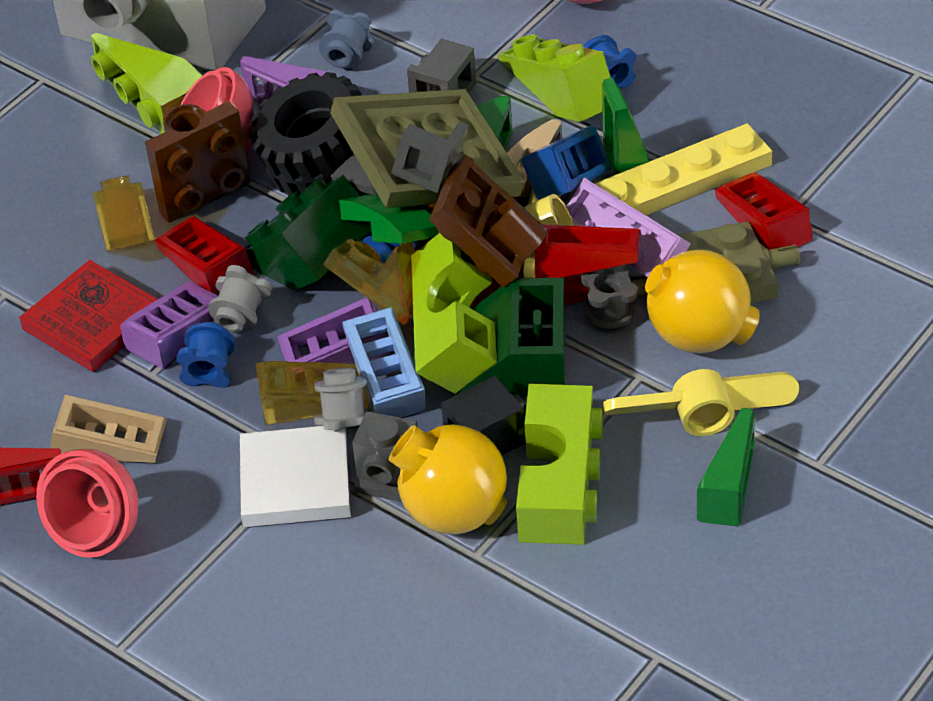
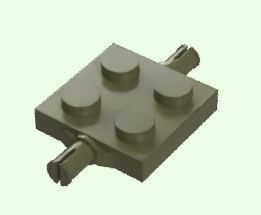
(743, 249)

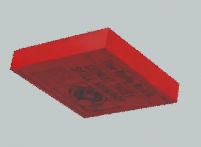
(86, 314)

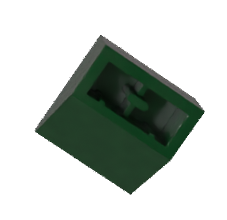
(304, 234)
(527, 333)

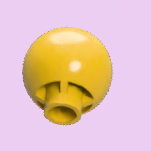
(700, 302)
(450, 478)

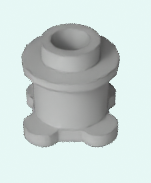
(238, 299)
(340, 399)

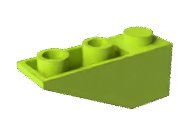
(559, 74)
(143, 76)

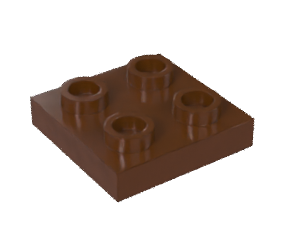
(197, 158)
(486, 222)

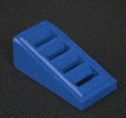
(562, 164)

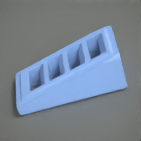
(391, 396)

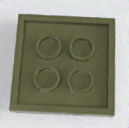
(376, 125)

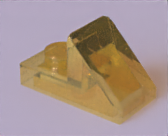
(381, 283)

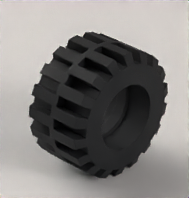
(298, 134)

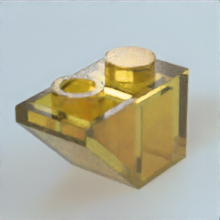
(122, 213)

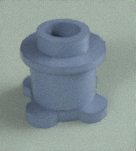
(346, 40)

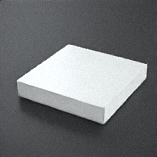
(294, 476)

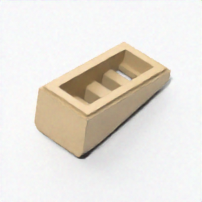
(81, 417)

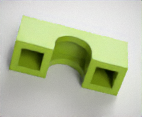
(449, 337)
(555, 496)

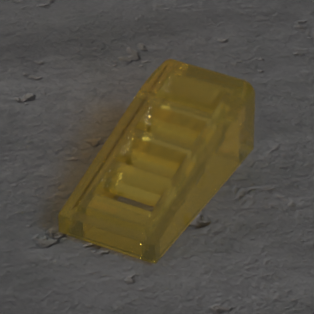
(280, 388)

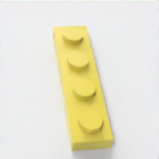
(690, 170)

